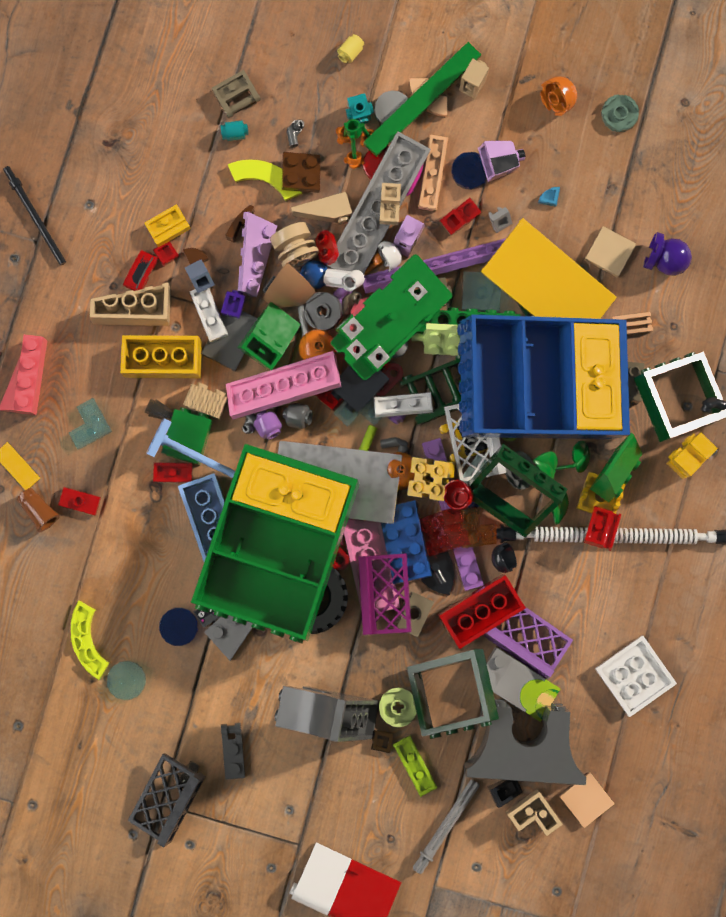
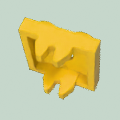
(587, 498)

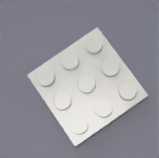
(635, 676)

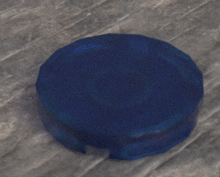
(468, 171)
(178, 626)

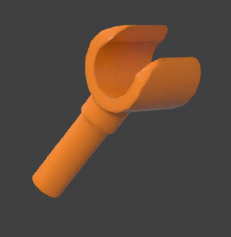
(377, 261)

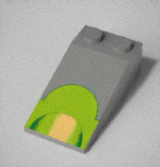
(520, 684)

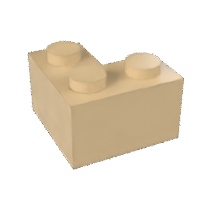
(534, 808)

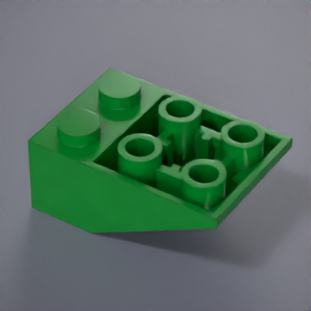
(269, 336)

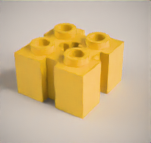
(691, 456)
(423, 469)

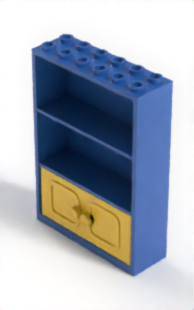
(543, 377)

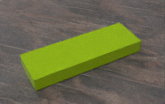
(415, 766)

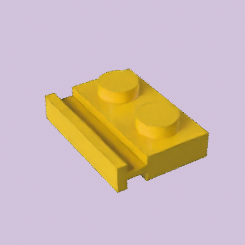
(167, 225)

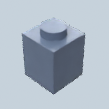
(199, 276)

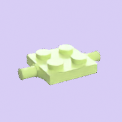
(439, 339)

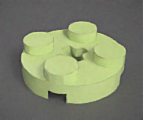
(389, 700)

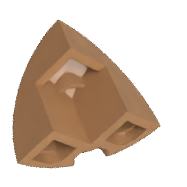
(289, 289)

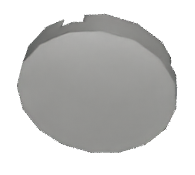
(388, 104)

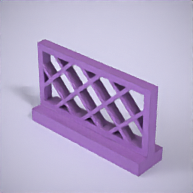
(523, 654)

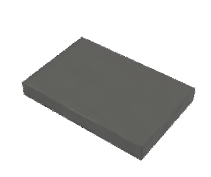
(225, 349)

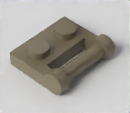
(231, 89)

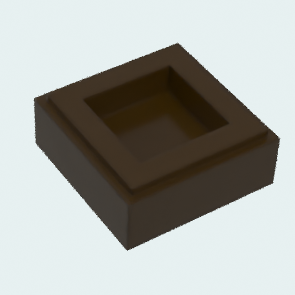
(382, 741)

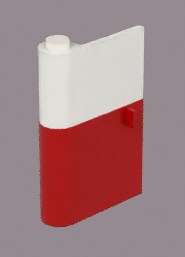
(343, 886)

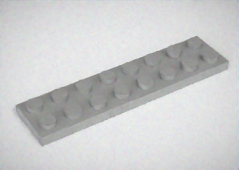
(363, 230)

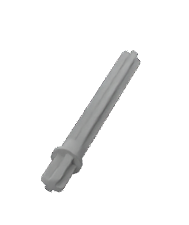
(447, 824)

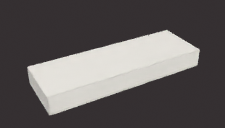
(209, 315)
(403, 405)

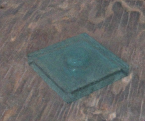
(480, 292)

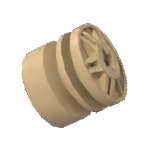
(293, 244)

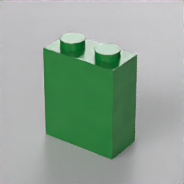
(189, 431)

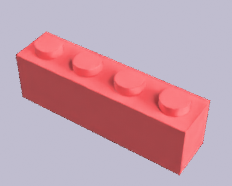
(25, 383)

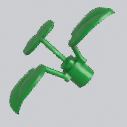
(548, 463)

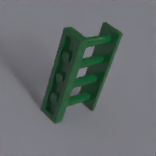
(439, 407)

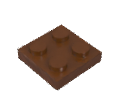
(301, 172)

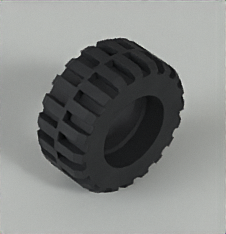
(336, 606)

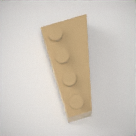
(137, 307)

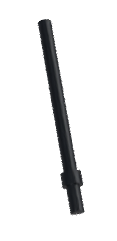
(16, 185)

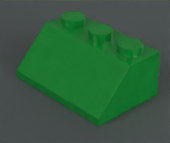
(618, 469)

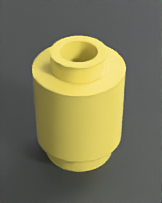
(350, 49)

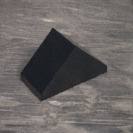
(504, 791)

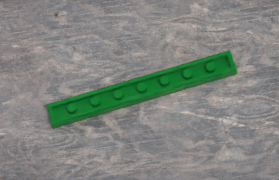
(421, 99)

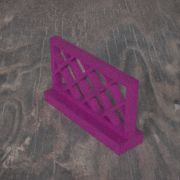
(368, 594)

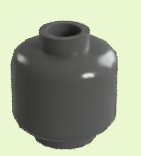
(298, 415)

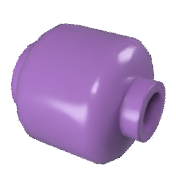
(267, 425)

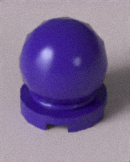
(668, 255)

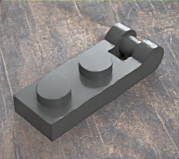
(233, 752)

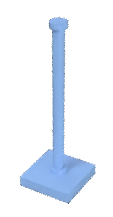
(162, 439)

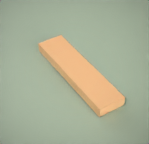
(433, 173)

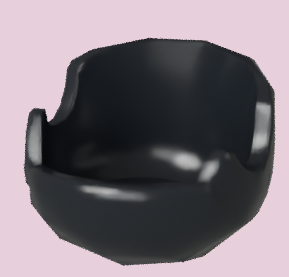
(504, 558)

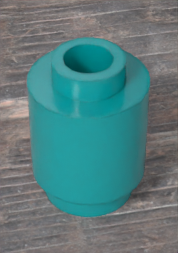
(234, 130)

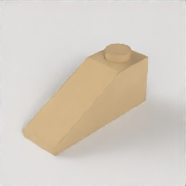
(328, 209)

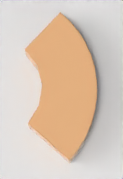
(439, 106)

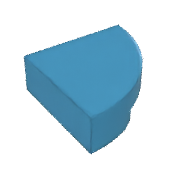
(550, 197)

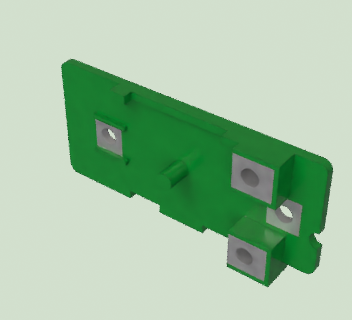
(390, 317)

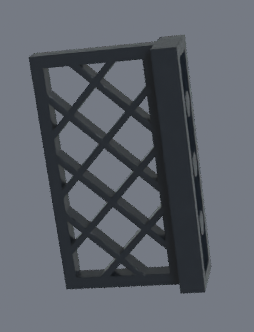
(182, 803)

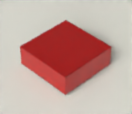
(166, 253)

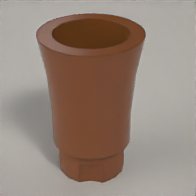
(37, 509)

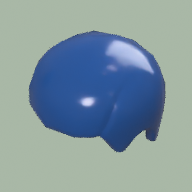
(314, 273)

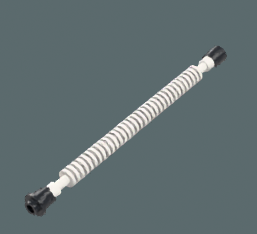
(624, 535)

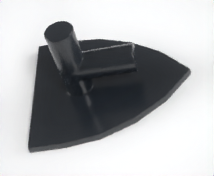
(442, 573)

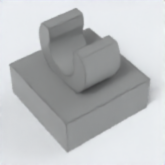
(500, 219)

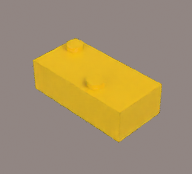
(161, 356)

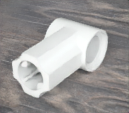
(342, 279)

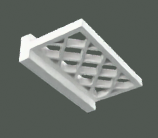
(492, 443)

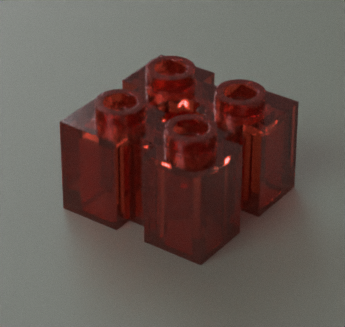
(444, 531)

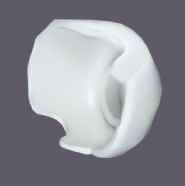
(390, 254)

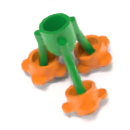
(347, 134)

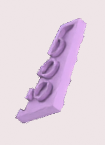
(254, 252)

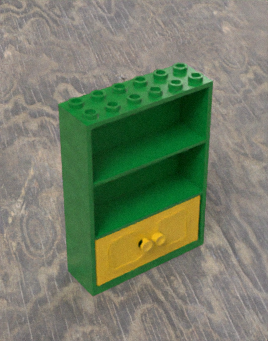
(275, 543)

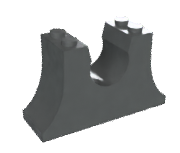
(327, 714)
(537, 760)

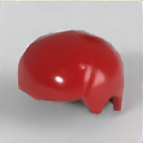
(458, 494)

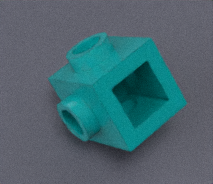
(359, 108)

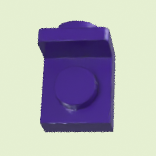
(233, 304)

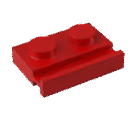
(602, 528)

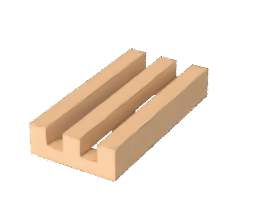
(648, 321)

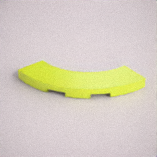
(262, 171)
(83, 643)

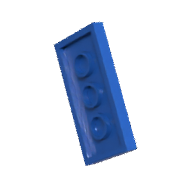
(407, 537)

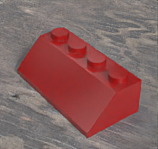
(481, 611)

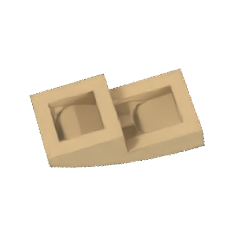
(390, 203)

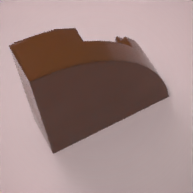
(194, 255)

